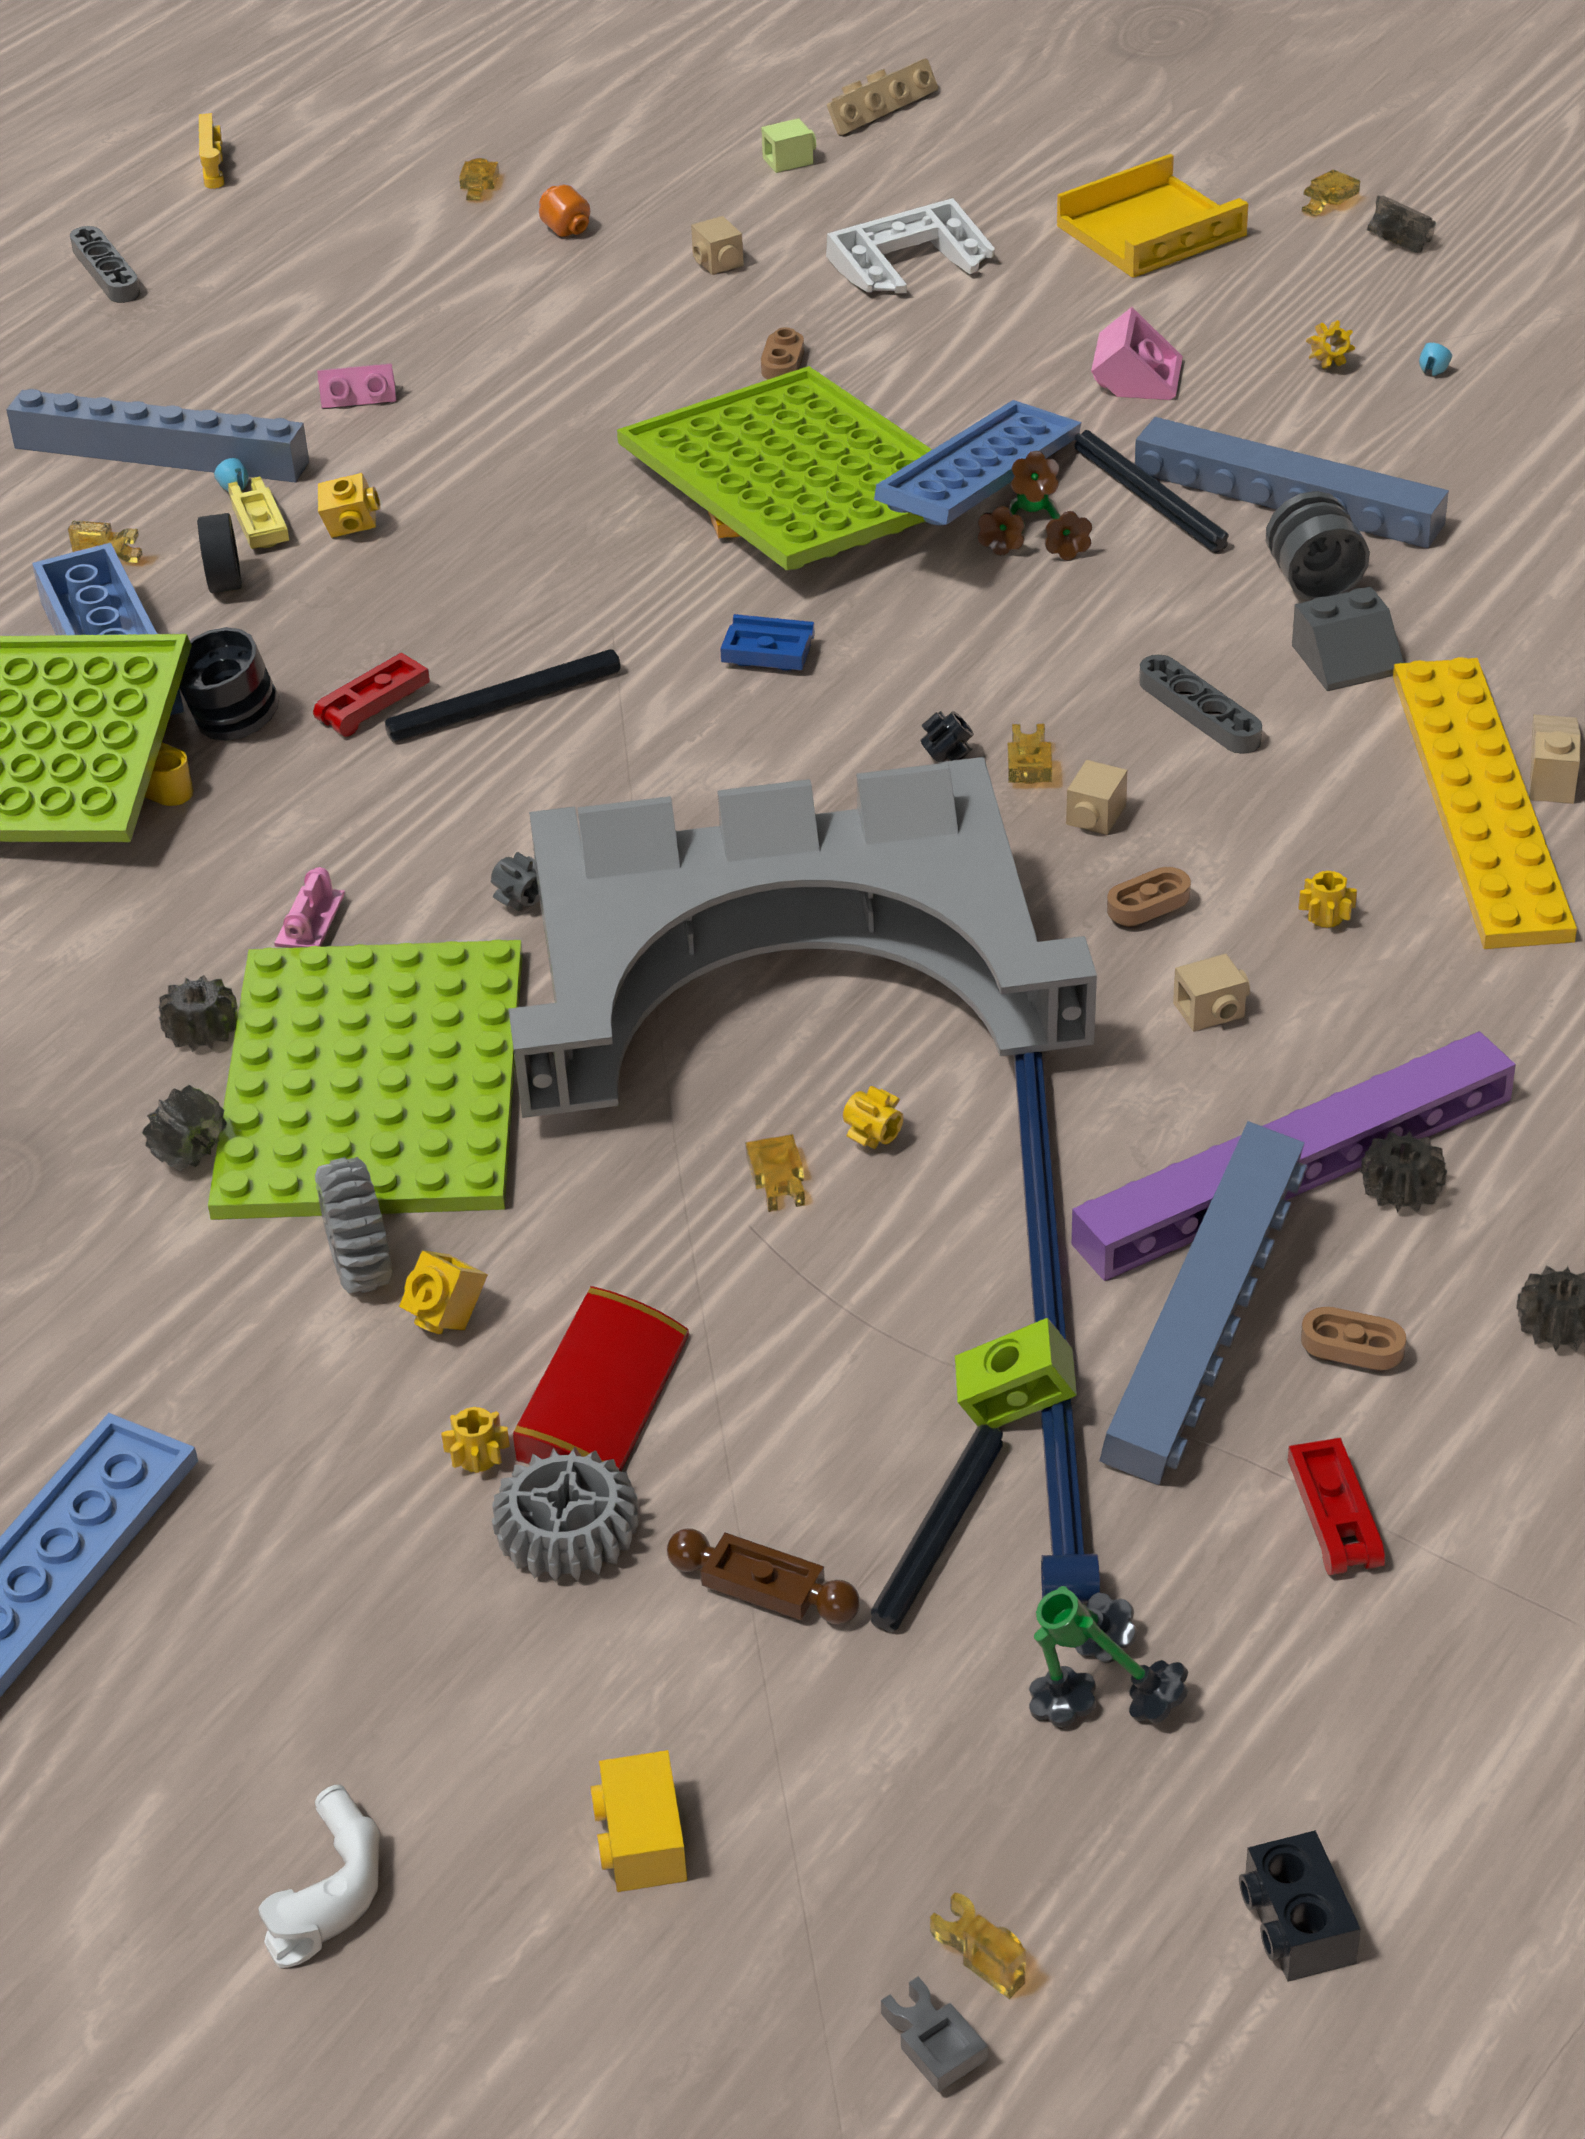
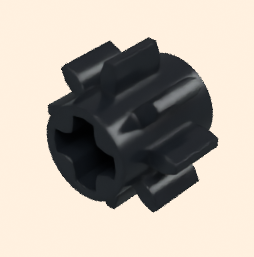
(946, 736)

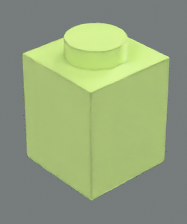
(788, 145)

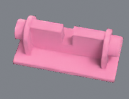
(356, 385)
(311, 912)

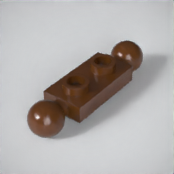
(763, 1576)

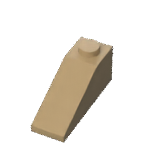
(1554, 758)

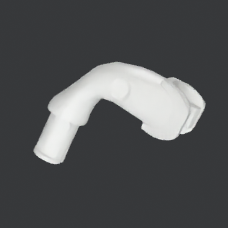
(313, 1915)

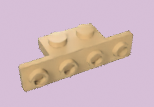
(880, 95)

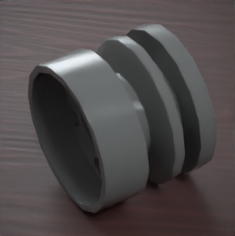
(1317, 545)

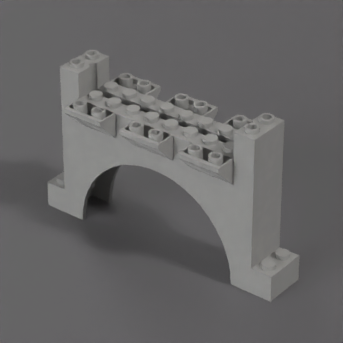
(902, 877)

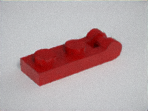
(370, 693)
(1335, 1505)

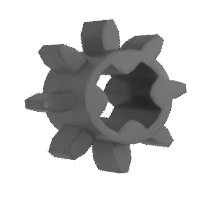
(516, 881)

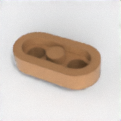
(782, 353)
(1148, 896)
(1353, 1338)

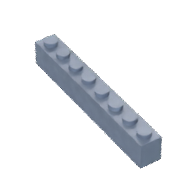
(157, 434)
(1273, 475)
(1202, 1305)

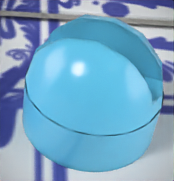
(1435, 358)
(226, 473)

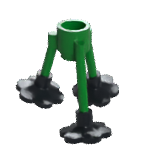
(1101, 1632)

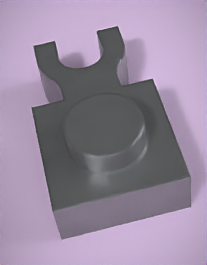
(934, 2040)

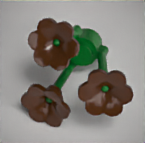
(1033, 484)

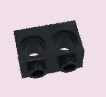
(1308, 1902)

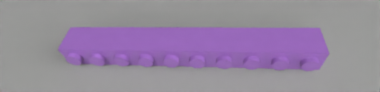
(1419, 1097)

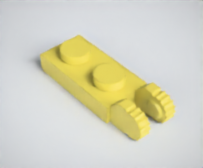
(258, 514)

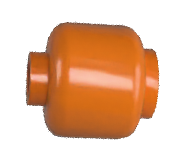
(564, 210)

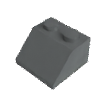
(1346, 638)

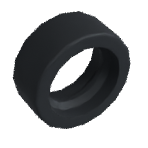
(219, 552)

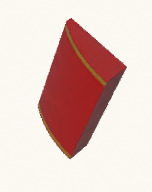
(601, 1380)

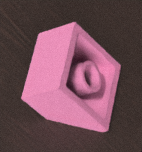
(1136, 360)

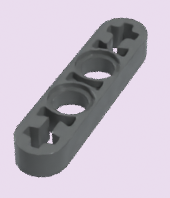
(105, 264)
(1233, 729)

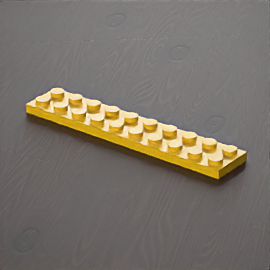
(1483, 805)

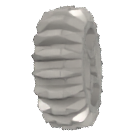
(353, 1225)
(565, 1514)

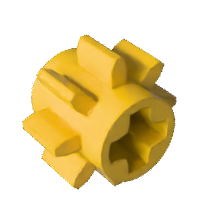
(1338, 338)
(1327, 899)
(873, 1117)
(475, 1439)

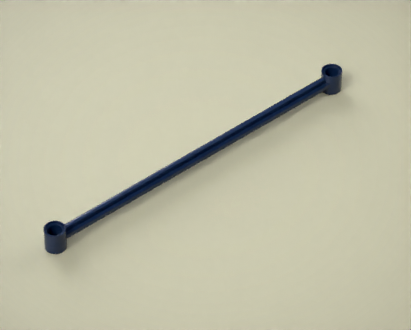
(1068, 1563)

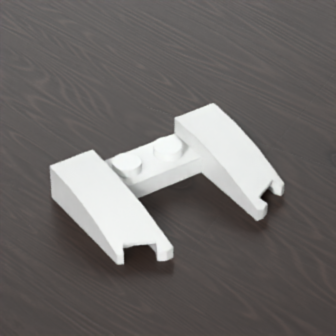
(860, 248)

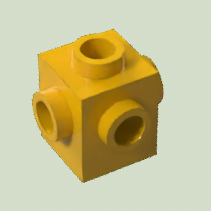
(347, 505)

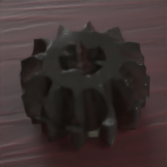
(198, 1013)
(184, 1127)
(1403, 1171)
(1553, 1307)

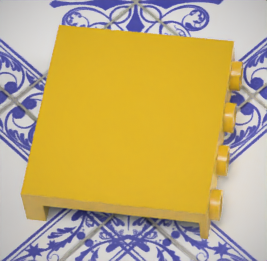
(1148, 217)

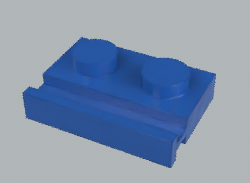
(767, 642)

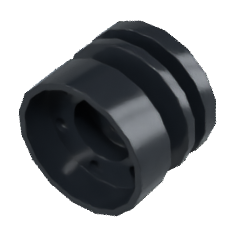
(228, 685)

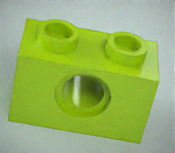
(1015, 1375)

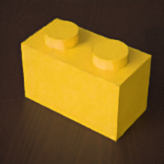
(642, 1821)

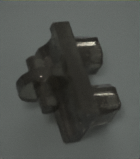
(1401, 224)

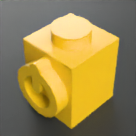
(442, 1292)

